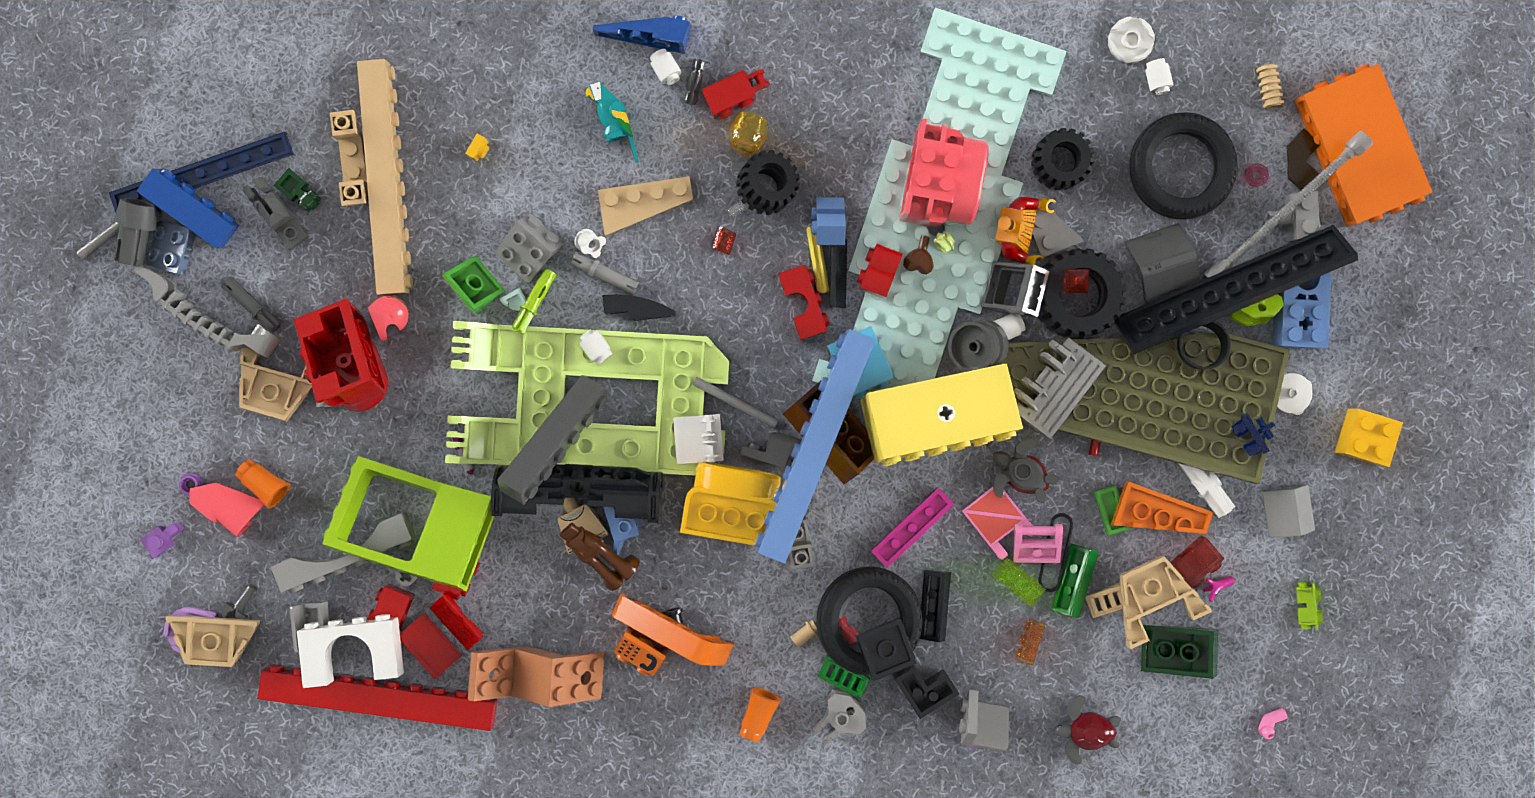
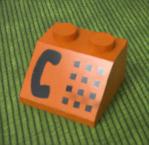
(641, 652)

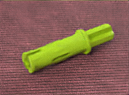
(533, 301)

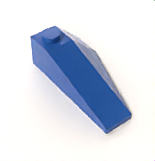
(655, 32)

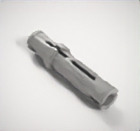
(606, 274)

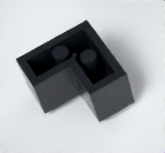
(927, 694)

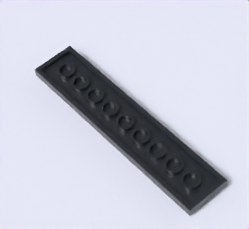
(1235, 289)

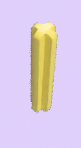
(818, 263)

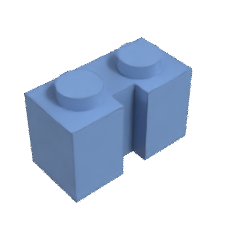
(829, 221)

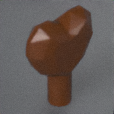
(919, 258)

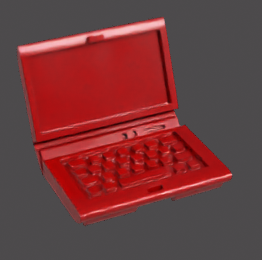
(431, 645)

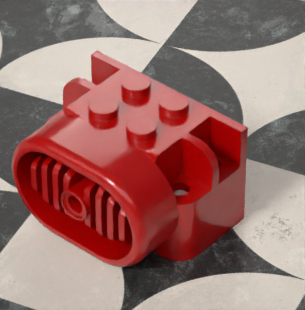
(341, 357)

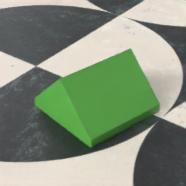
(473, 284)

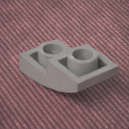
(801, 550)

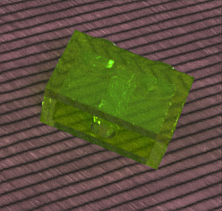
(1018, 581)

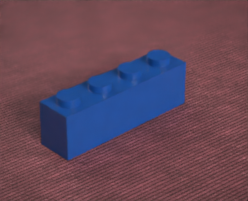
(187, 207)

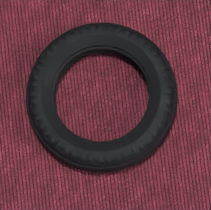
(1215, 140)
(845, 586)

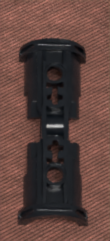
(627, 489)

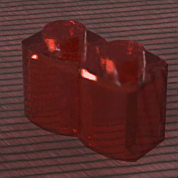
(1197, 561)

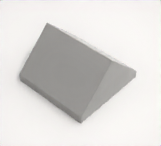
(1288, 511)

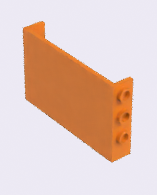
(1389, 169)

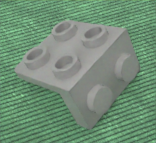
(528, 247)
(983, 724)

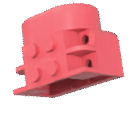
(943, 177)

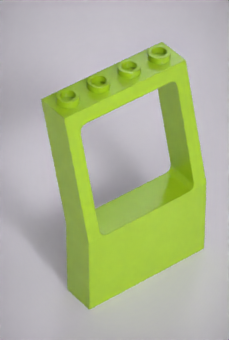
(449, 538)

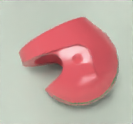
(388, 311)

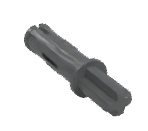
(257, 310)

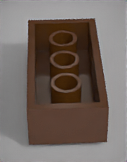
(852, 446)

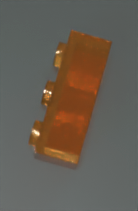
(1030, 641)

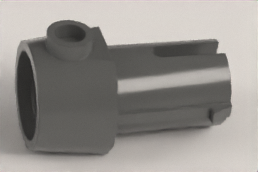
(135, 221)

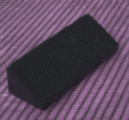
(838, 276)
(937, 605)

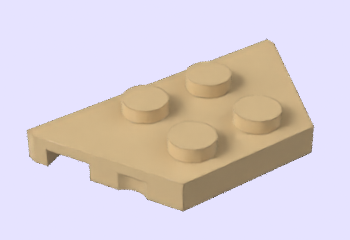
(211, 639)

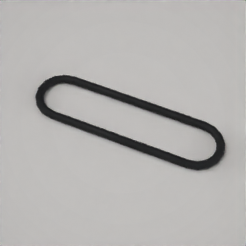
(1065, 553)

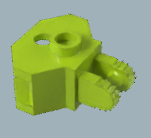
(1259, 312)

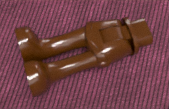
(588, 546)

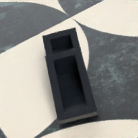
(636, 307)

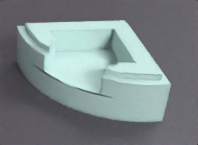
(514, 299)

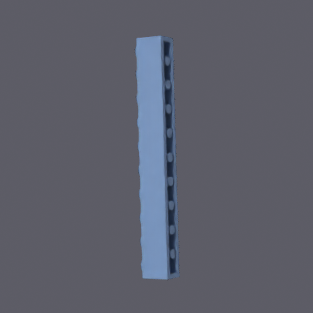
(815, 446)

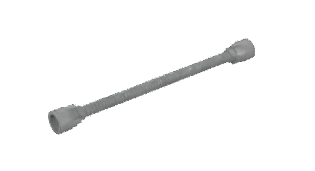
(1354, 147)

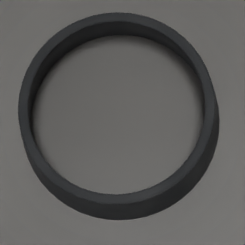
(1225, 343)

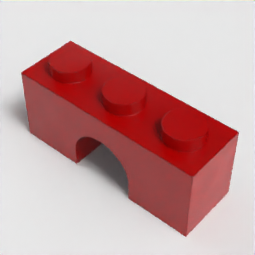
(799, 282)

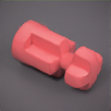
(848, 630)

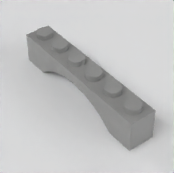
(298, 570)

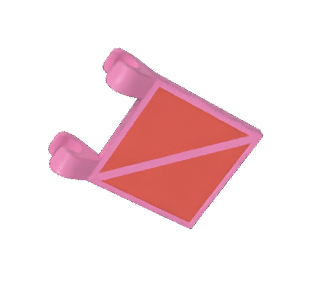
(995, 519)

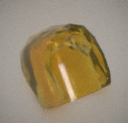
(748, 133)

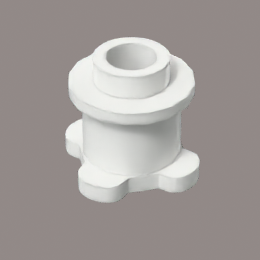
(589, 243)

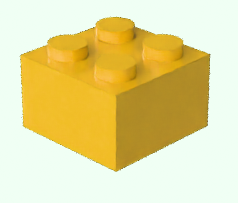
(1368, 437)

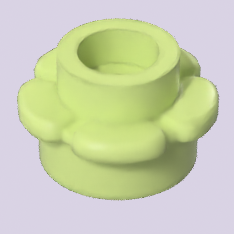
(944, 242)

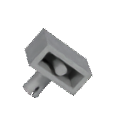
(1303, 219)

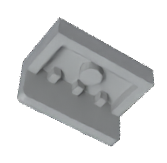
(307, 613)

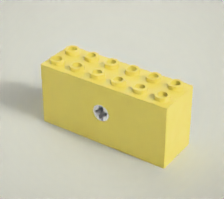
(972, 407)

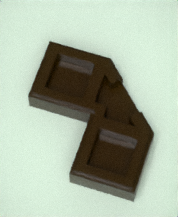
(1298, 151)

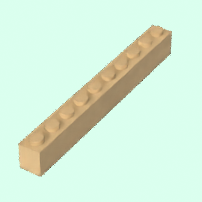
(383, 177)

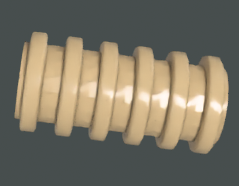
(1270, 86)

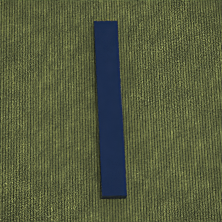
(220, 165)

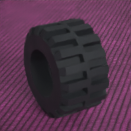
(1076, 145)
(778, 169)

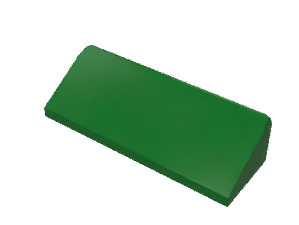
(1075, 580)

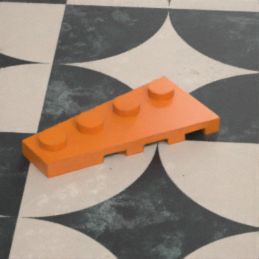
(1153, 510)

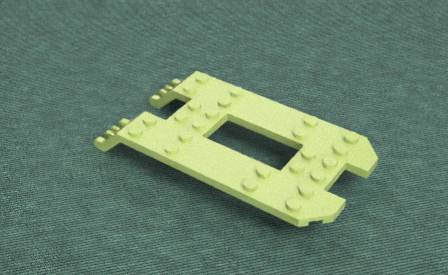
(544, 360)

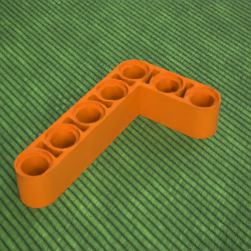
(688, 643)

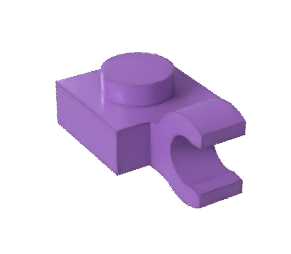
(160, 539)

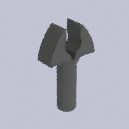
(240, 604)

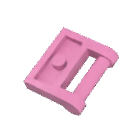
(1037, 549)

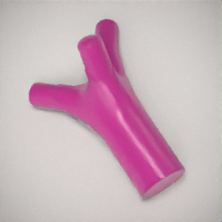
(1216, 586)

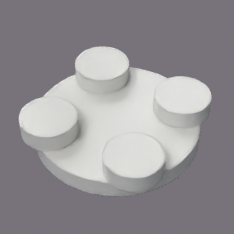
(1294, 394)

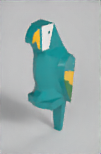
(612, 115)

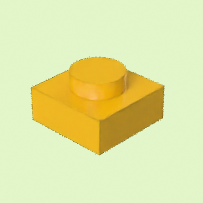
(478, 148)

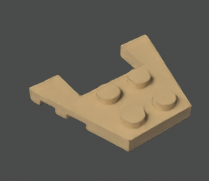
(269, 390)
(1150, 589)

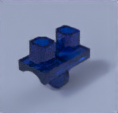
(1256, 445)

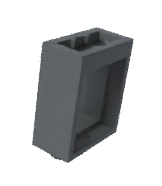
(1030, 292)

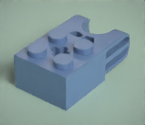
(1311, 308)

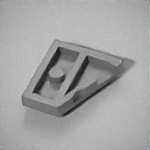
(1052, 234)

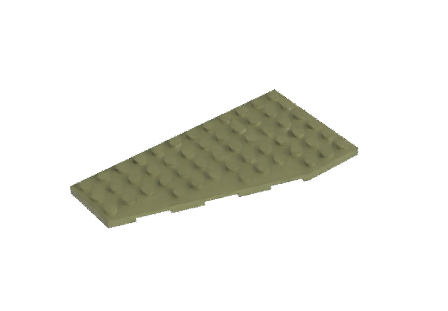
(1166, 407)

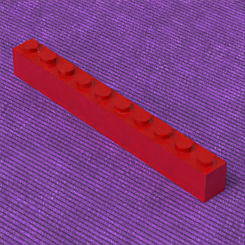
(379, 699)

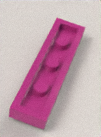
(912, 527)

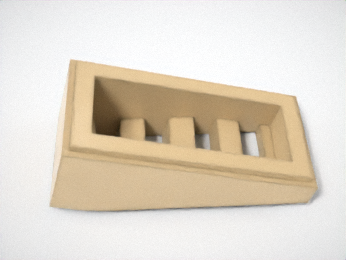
(1099, 594)

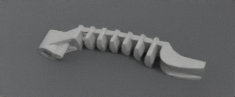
(261, 339)

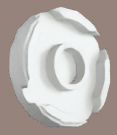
(1126, 35)

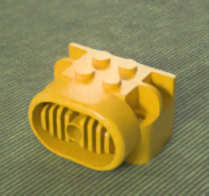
(729, 502)

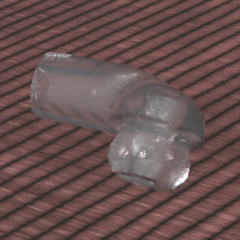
(737, 209)

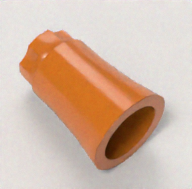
(262, 483)
(758, 713)

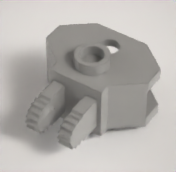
(840, 718)

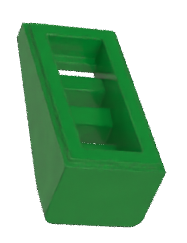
(840, 684)

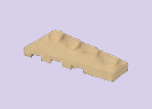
(637, 202)

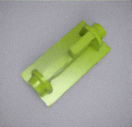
(1309, 615)

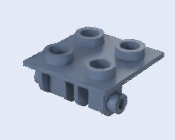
(169, 247)

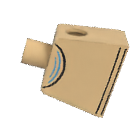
(581, 516)

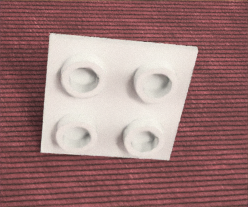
(698, 439)

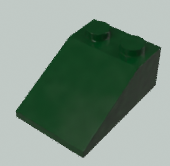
(1180, 651)

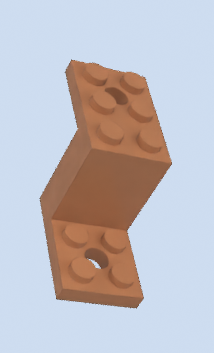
(536, 675)

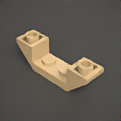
(351, 146)

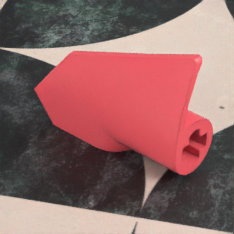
(226, 506)

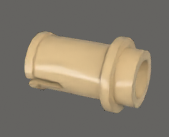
(805, 633)

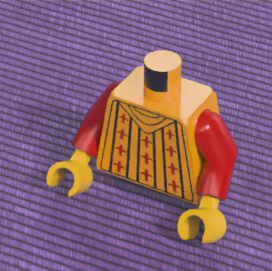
(1017, 226)

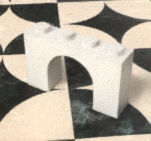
(380, 635)

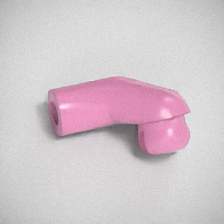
(1268, 721)

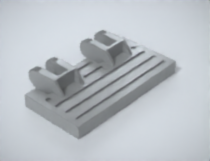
(1058, 390)

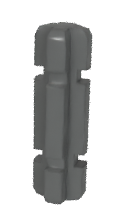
(694, 82)

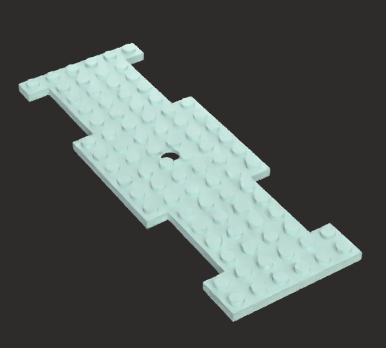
(982, 95)

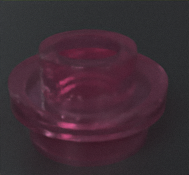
(1263, 171)

